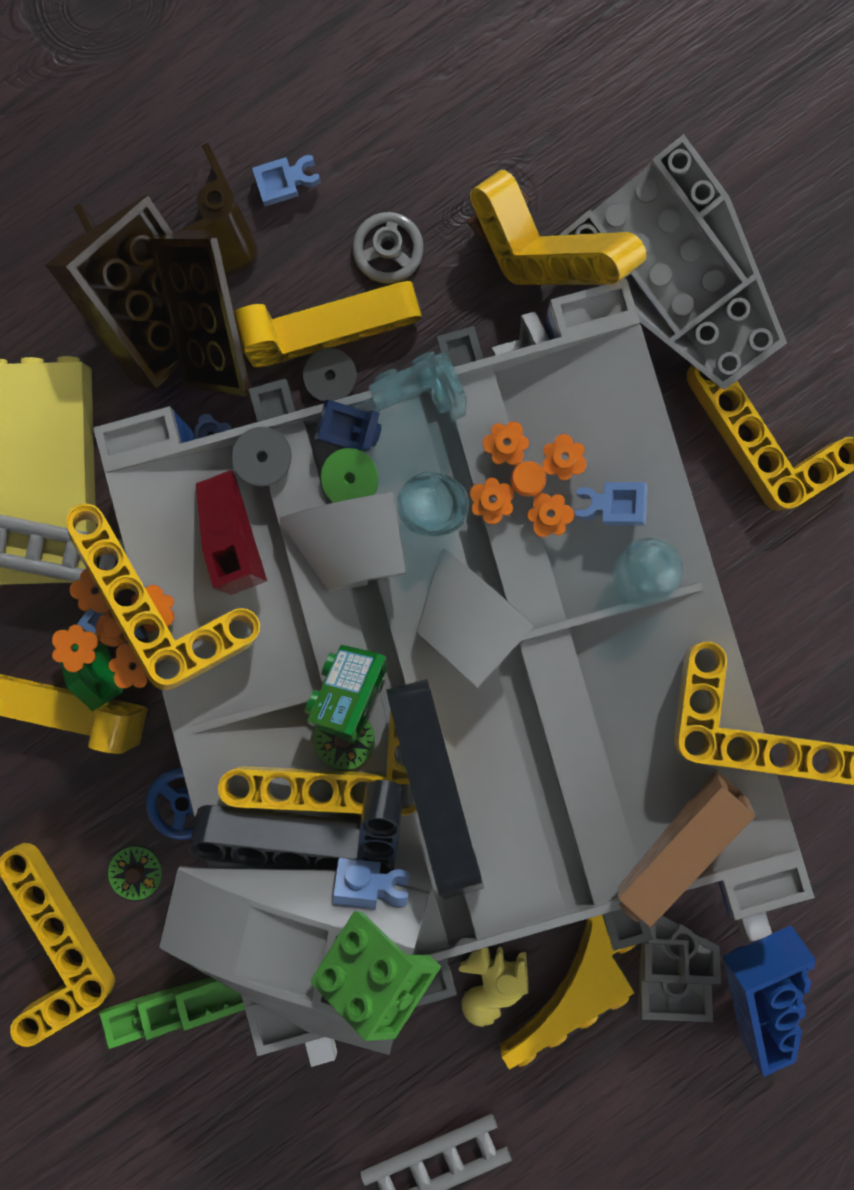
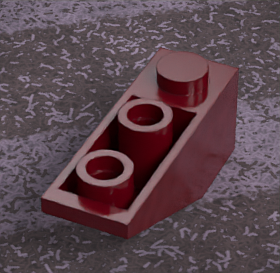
(227, 535)

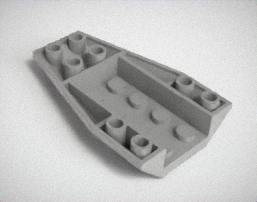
(698, 272)
(271, 932)

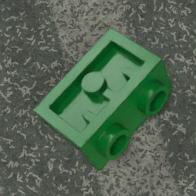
(95, 681)

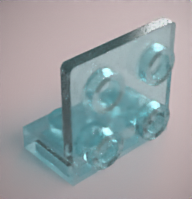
(426, 373)

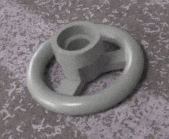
(383, 235)

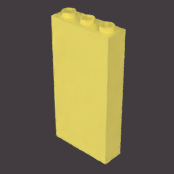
(45, 452)

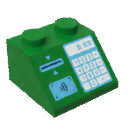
(347, 692)

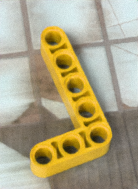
(548, 260)
(324, 326)
(763, 443)
(144, 611)
(111, 728)
(758, 745)
(301, 783)
(57, 945)

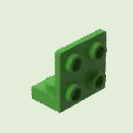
(372, 979)

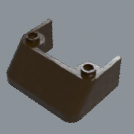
(220, 217)

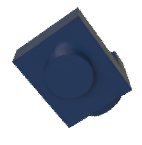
(348, 426)

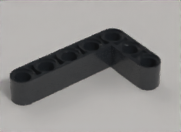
(434, 790)
(301, 840)

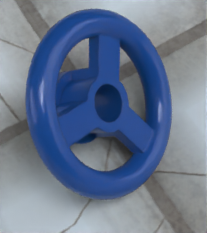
(161, 786)

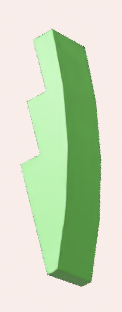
(169, 1010)

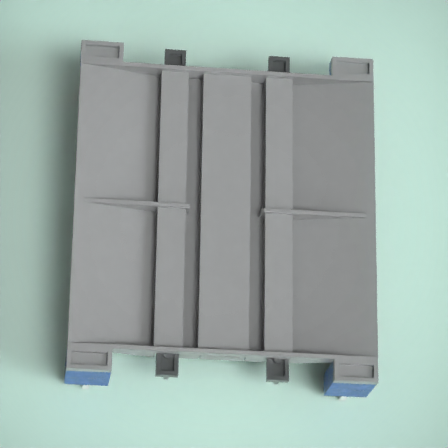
(572, 734)

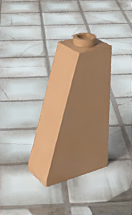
(685, 849)

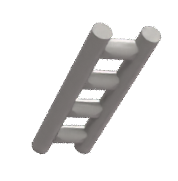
(32, 561)
(443, 1144)

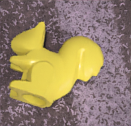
(501, 988)

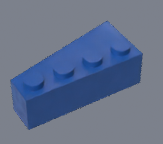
(768, 994)

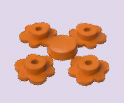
(528, 479)
(107, 632)

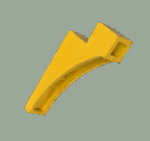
(587, 990)

